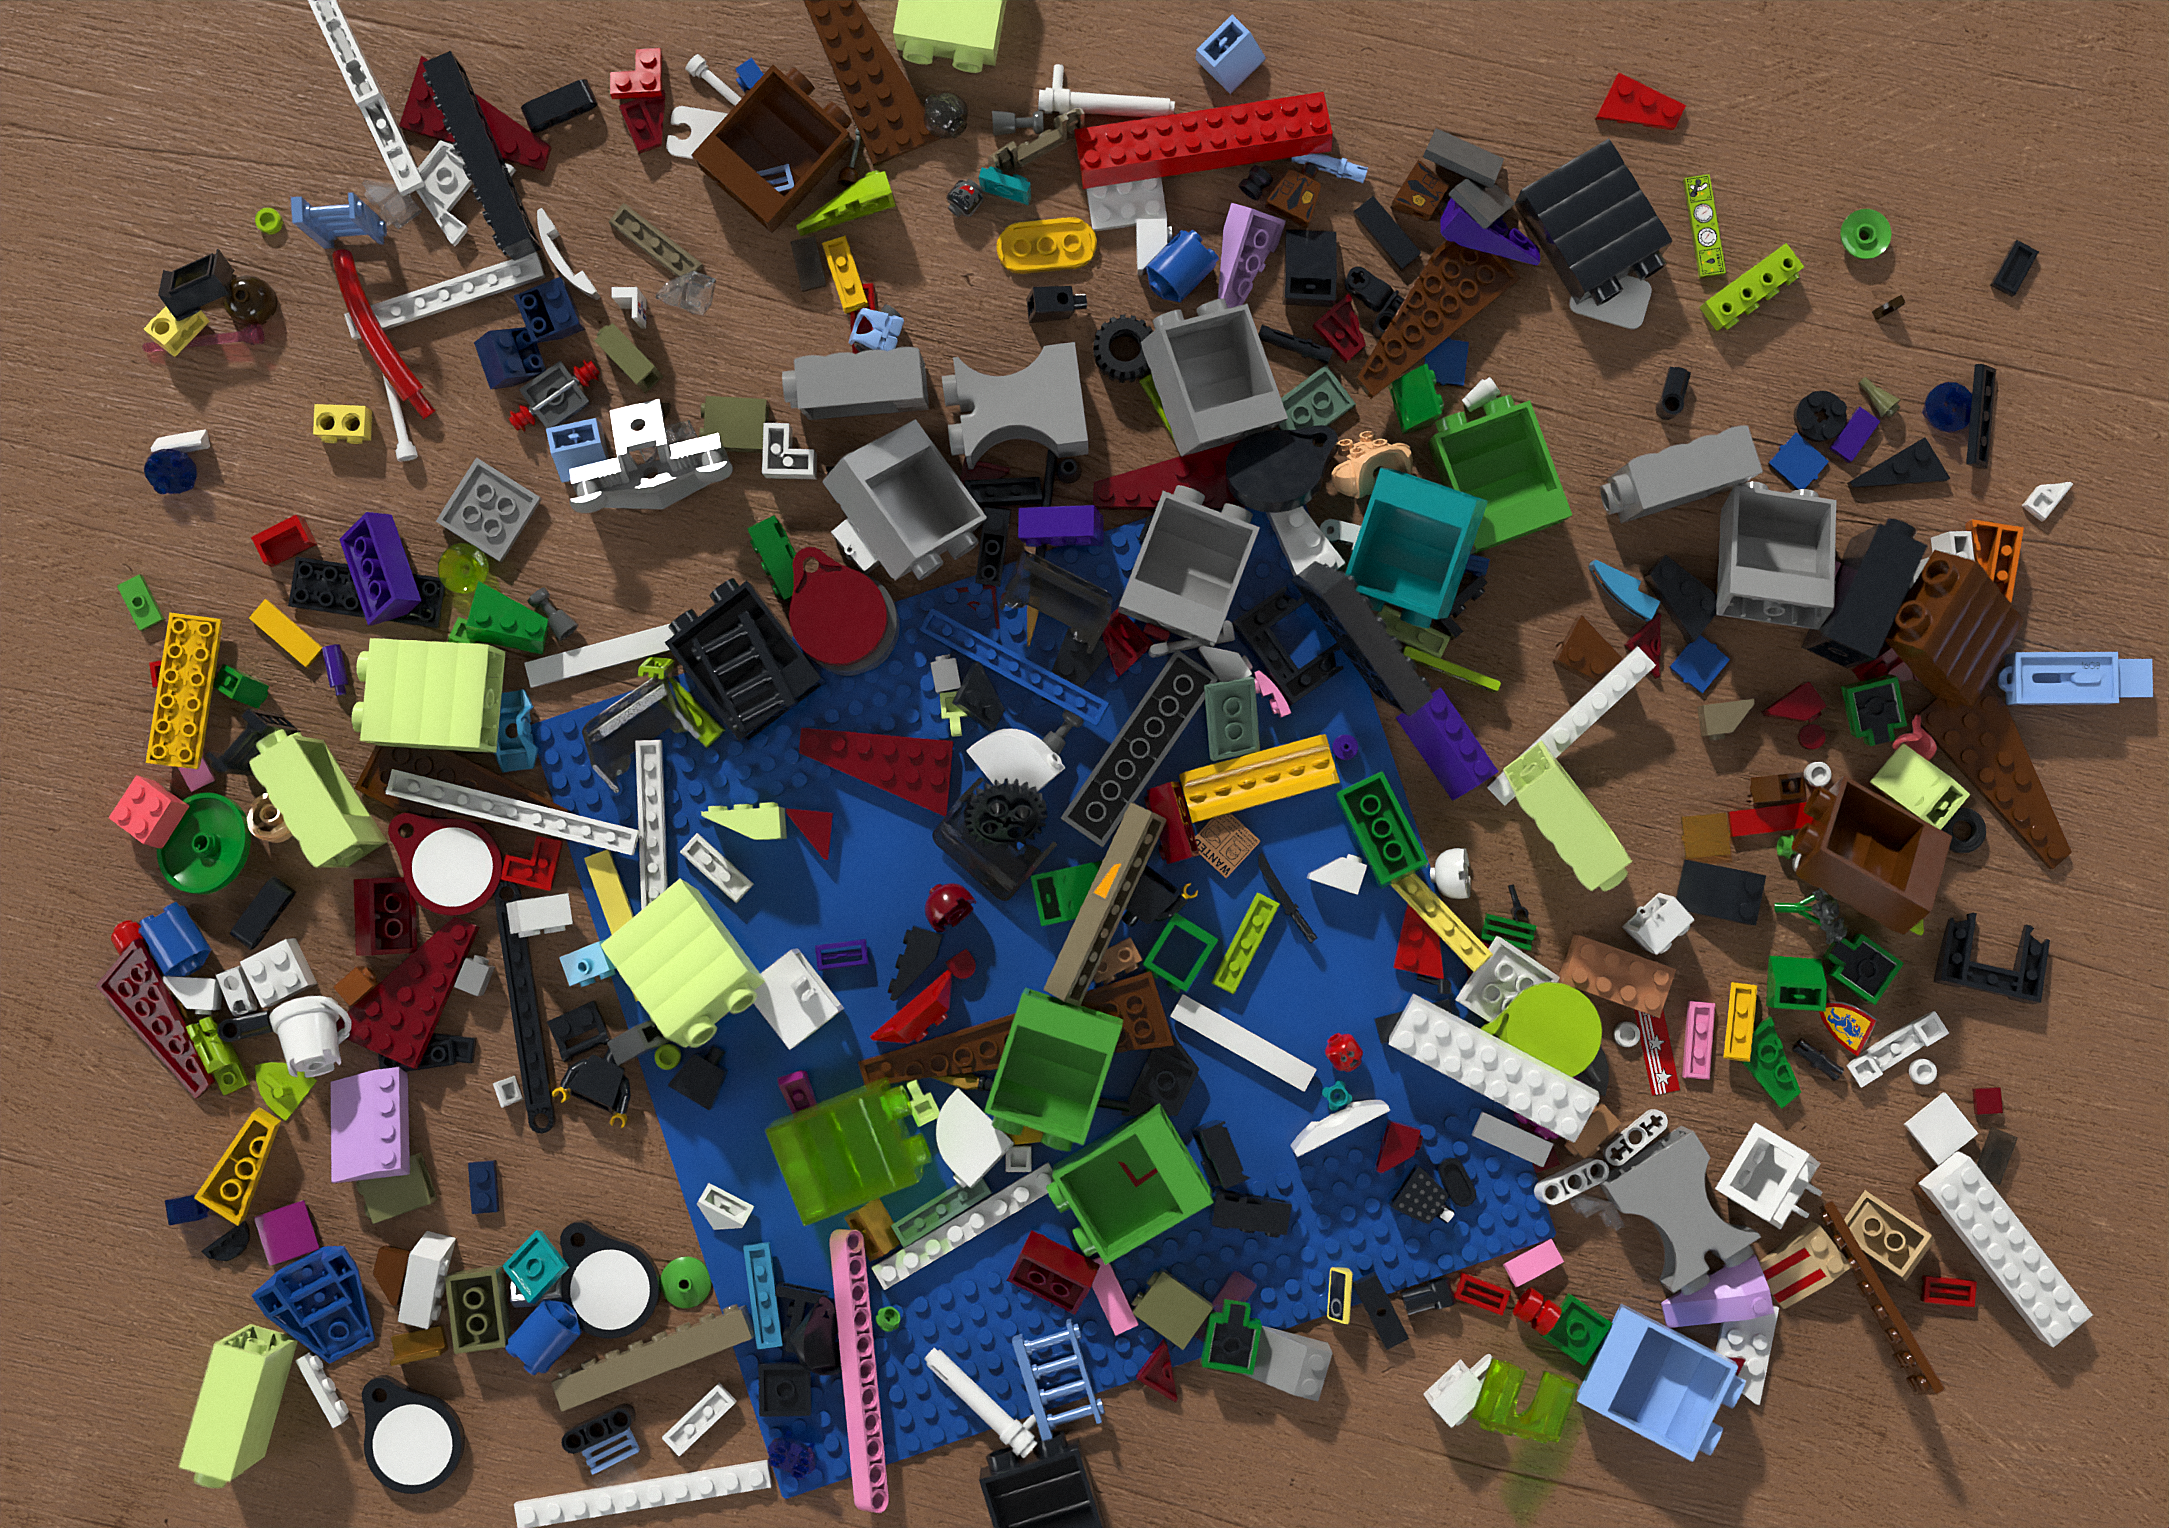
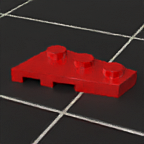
(1639, 104)
(1418, 947)

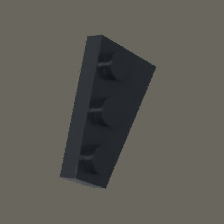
(1075, 663)

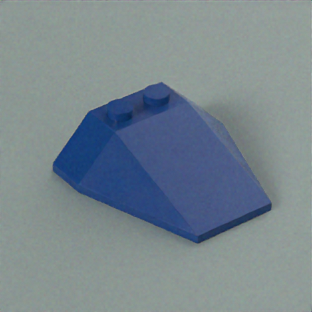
(320, 1303)

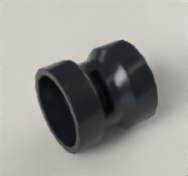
(1256, 181)

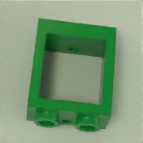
(1194, 930)

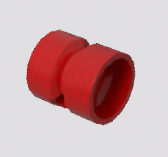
(1540, 1313)

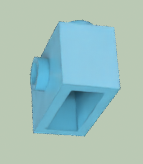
(586, 964)

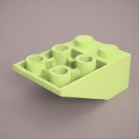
(1919, 787)
(757, 823)

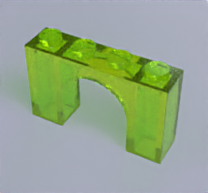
(1544, 1416)

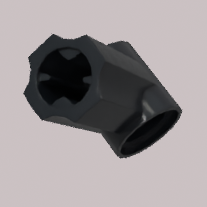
(1674, 392)
(247, 1026)
(1435, 1295)

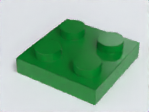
(1578, 1329)

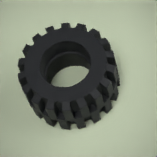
(1108, 333)

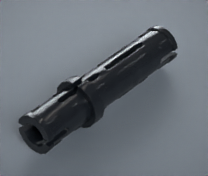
(1300, 346)

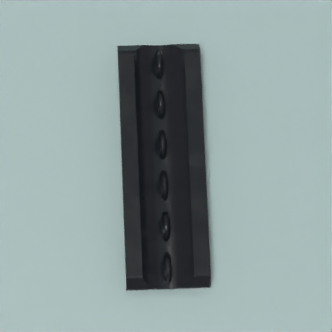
(330, 589)

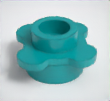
(1344, 1098)

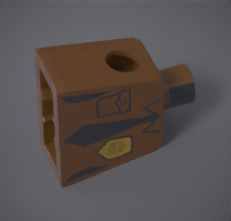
(1421, 193)
(1296, 195)

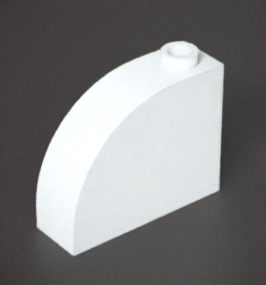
(1016, 756)
(969, 1139)

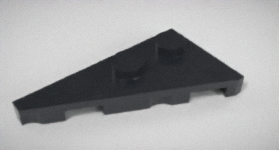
(1912, 465)

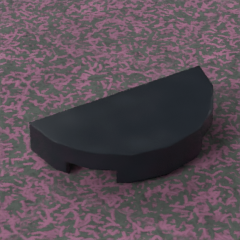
(230, 1244)

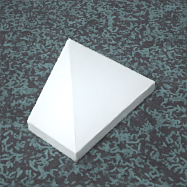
(723, 1209)

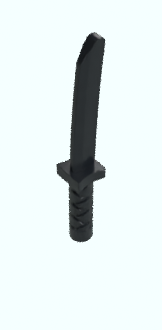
(1290, 907)

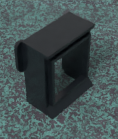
(195, 285)
(1218, 1155)

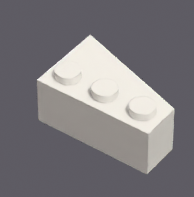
(426, 1279)

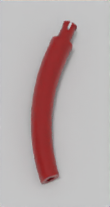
(374, 337)

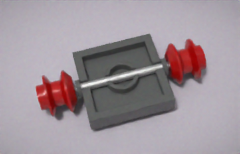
(554, 396)

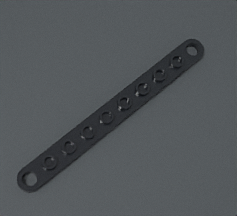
(525, 1015)

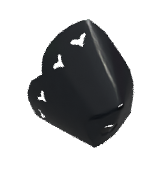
(816, 1338)

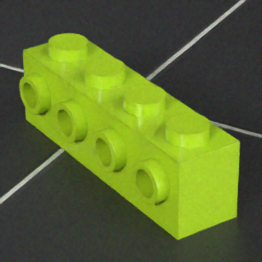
(1752, 287)

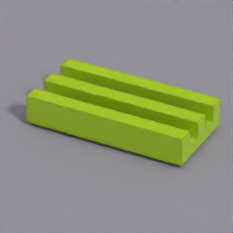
(662, 666)

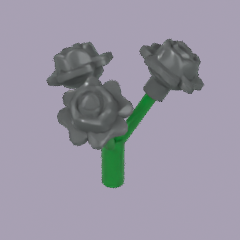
(1825, 909)

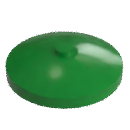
(206, 845)

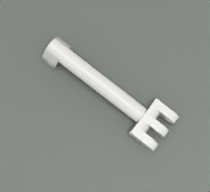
(1164, 648)

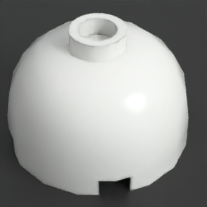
(1452, 873)

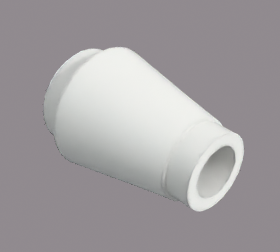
(1481, 394)

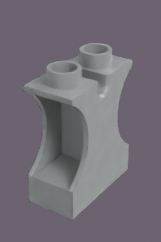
(1033, 404)
(1669, 1190)

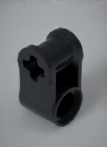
(1369, 290)
(1387, 313)

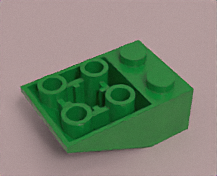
(1416, 399)
(1063, 892)

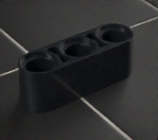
(559, 106)
(262, 913)
(587, 1433)

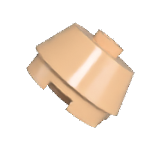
(266, 821)

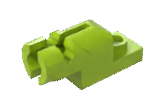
(217, 1056)

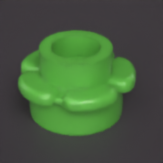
(1784, 846)
(891, 1315)

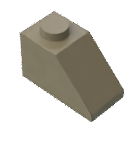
(1722, 718)

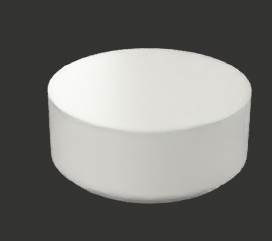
(1817, 774)
(1626, 1034)
(1922, 1071)

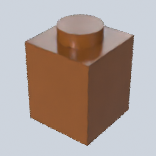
(356, 984)

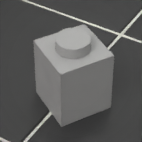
(945, 674)
(474, 975)

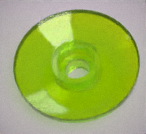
(451, 566)

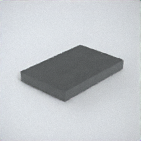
(1463, 158)
(1481, 202)

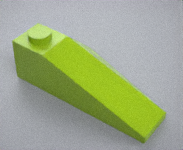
(859, 200)

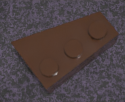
(1586, 652)

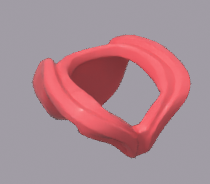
(1918, 740)

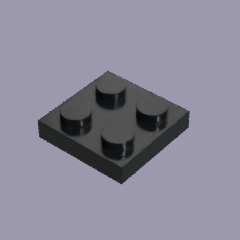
(784, 1390)

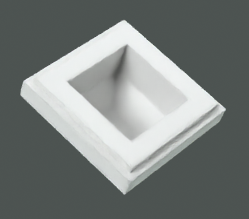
(508, 1091)

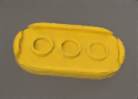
(1046, 245)

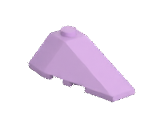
(1245, 246)
(1729, 1296)

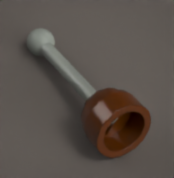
(848, 174)

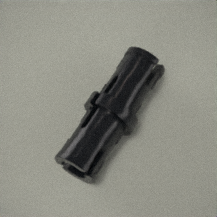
(1818, 1059)

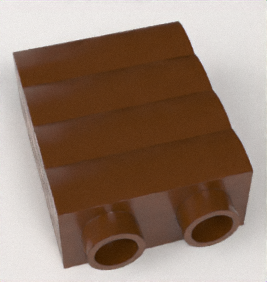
(769, 129)
(1953, 628)
(1871, 854)

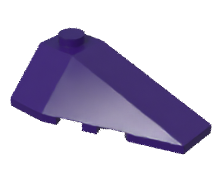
(1496, 239)

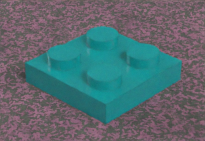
(1012, 188)
(535, 1266)

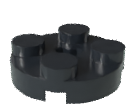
(1833, 409)

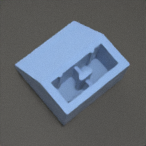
(1230, 54)
(576, 445)

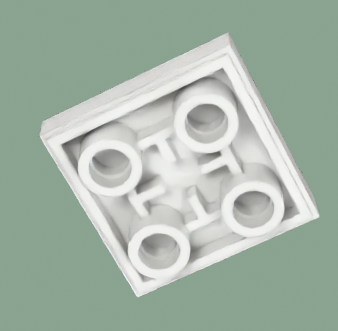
(1940, 1128)

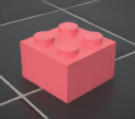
(149, 812)

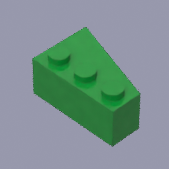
(777, 552)
(505, 622)

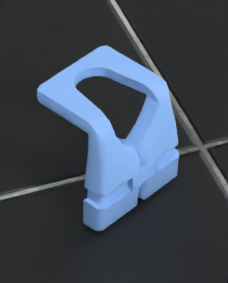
(884, 330)

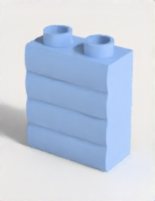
(1660, 1384)

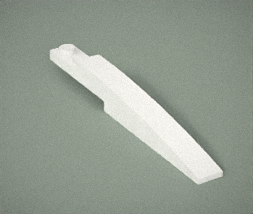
(368, 95)

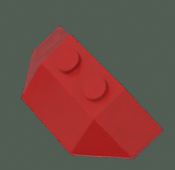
(918, 1014)

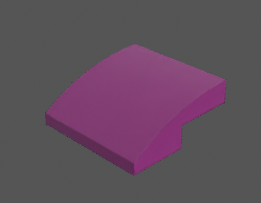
(286, 1232)

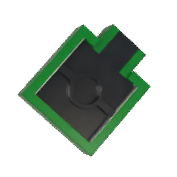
(1874, 709)
(1862, 967)
(1231, 1339)

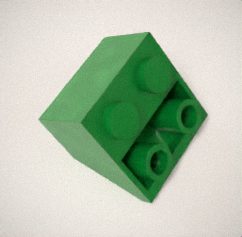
(1796, 983)

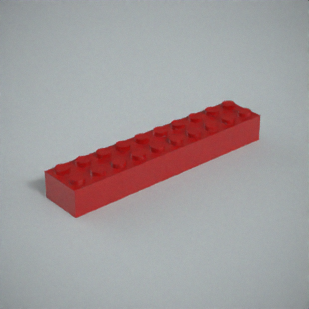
(1203, 140)

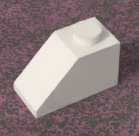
(1150, 240)
(1225, 664)
(1341, 874)
(196, 992)

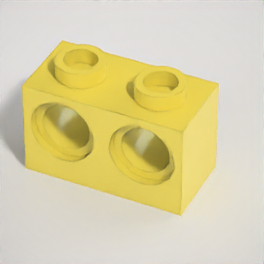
(174, 334)
(343, 417)

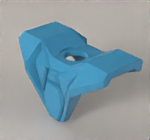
(516, 752)

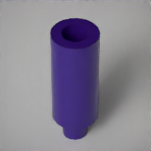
(335, 668)

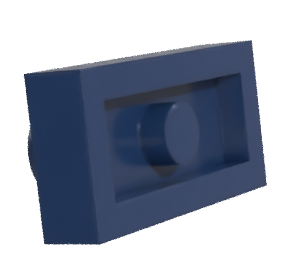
(483, 1186)

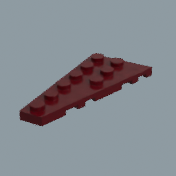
(512, 139)
(900, 765)

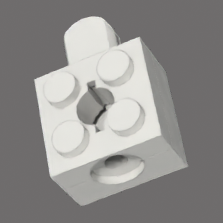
(1458, 1390)

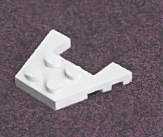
(444, 187)

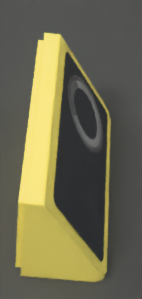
(1339, 1295)

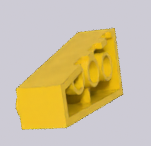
(238, 1172)

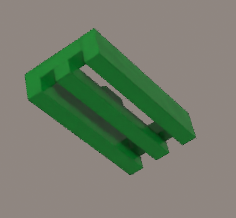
(1529, 937)

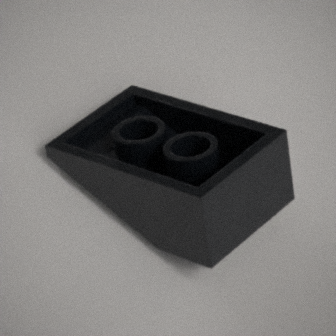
(1720, 892)

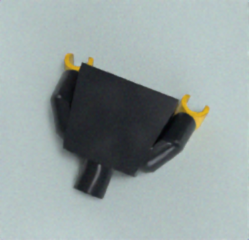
(1155, 899)
(599, 1084)

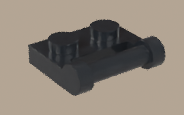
(576, 1023)

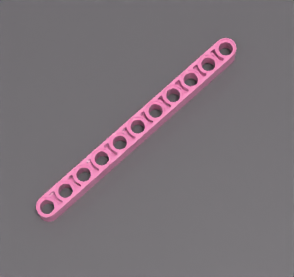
(859, 1370)

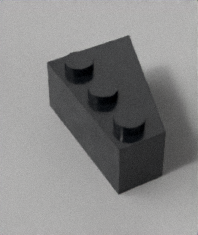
(1683, 597)
(1250, 1212)

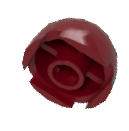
(948, 905)

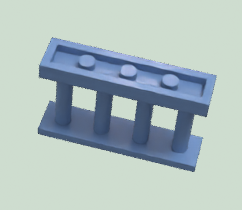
(334, 221)
(1040, 1398)

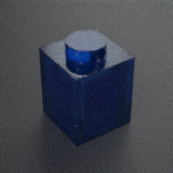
(185, 1209)

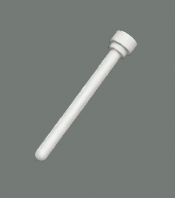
(698, 67)
(405, 450)

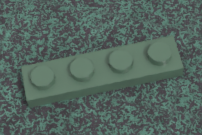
(939, 1211)

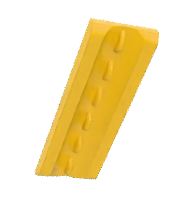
(184, 691)
(1259, 778)

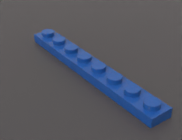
(1014, 667)

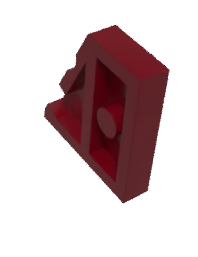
(645, 121)
(1341, 329)
(1124, 642)
(1886, 663)

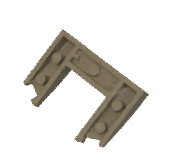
(1012, 157)

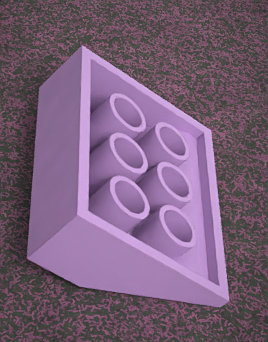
(370, 1126)

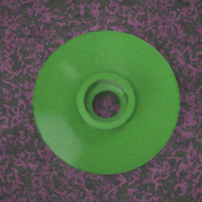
(1873, 225)
(697, 1276)

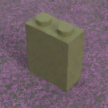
(628, 357)
(737, 422)
(398, 1194)
(1171, 1307)

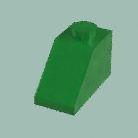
(241, 686)

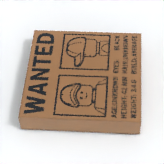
(1225, 843)

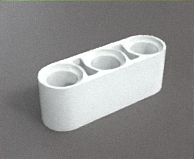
(1583, 1181)

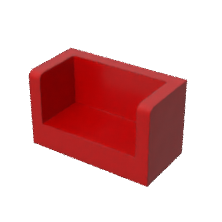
(284, 540)

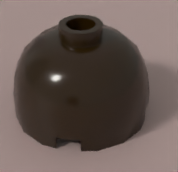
(250, 300)

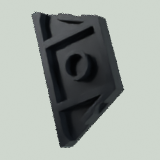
(1163, 1080)

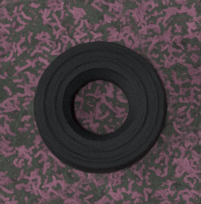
(1977, 835)

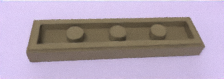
(654, 241)

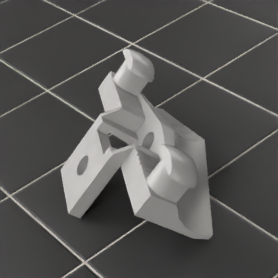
(624, 484)

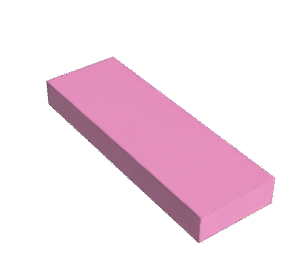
(1698, 1040)
(1113, 1299)

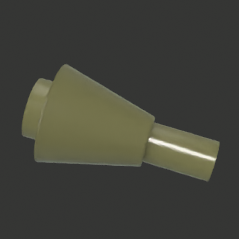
(1883, 401)

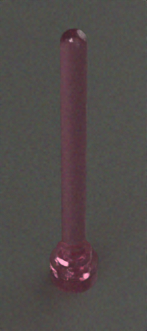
(252, 334)

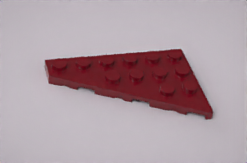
(408, 1003)

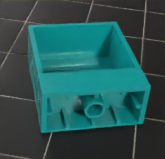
(1414, 545)

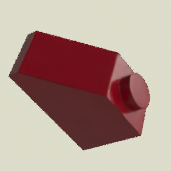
(1797, 705)
(1397, 1145)

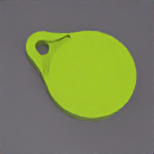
(1552, 1026)

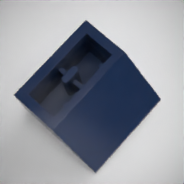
(549, 311)
(509, 357)

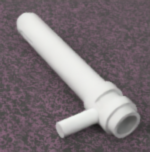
(1105, 104)
(1010, 1430)

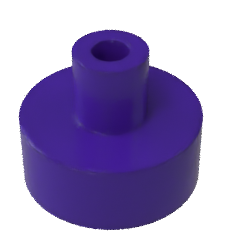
(1339, 750)

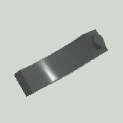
(636, 1042)

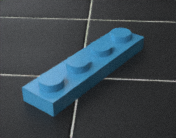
(762, 1295)

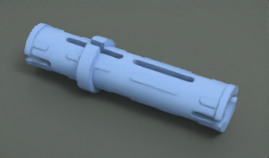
(1334, 166)

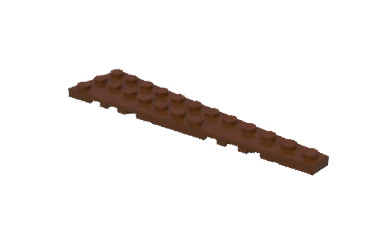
(870, 80)
(983, 1044)

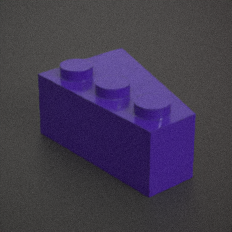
(1061, 526)

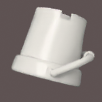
(310, 1034)

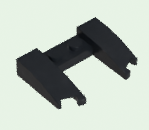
(1255, 631)
(2020, 984)

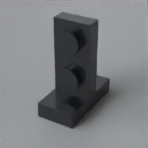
(1473, 591)
(797, 1309)

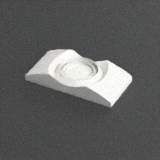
(1337, 1124)

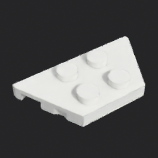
(1752, 1341)

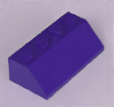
(379, 568)
(1447, 745)

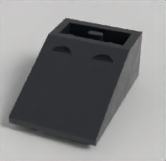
(1310, 268)

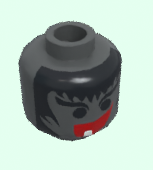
(965, 198)

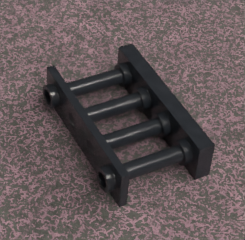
(757, 651)
(243, 749)

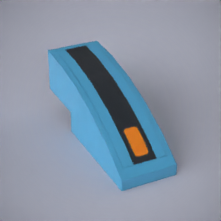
(1624, 590)

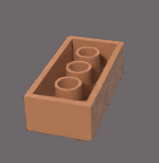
(1616, 975)

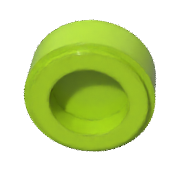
(268, 221)
(668, 1056)

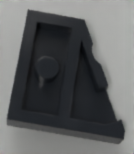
(979, 698)

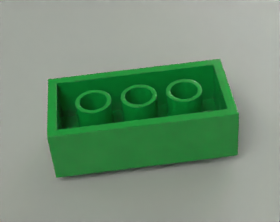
(1381, 830)

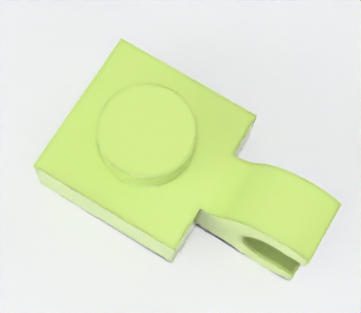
(951, 712)
(923, 1106)

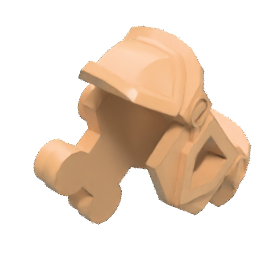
(1357, 474)

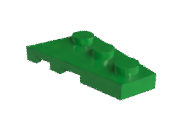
(1770, 1065)

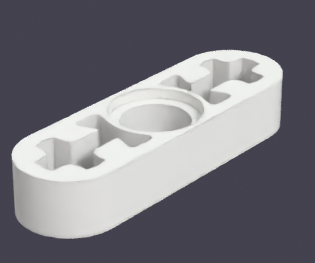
(1645, 1120)

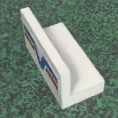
(631, 299)

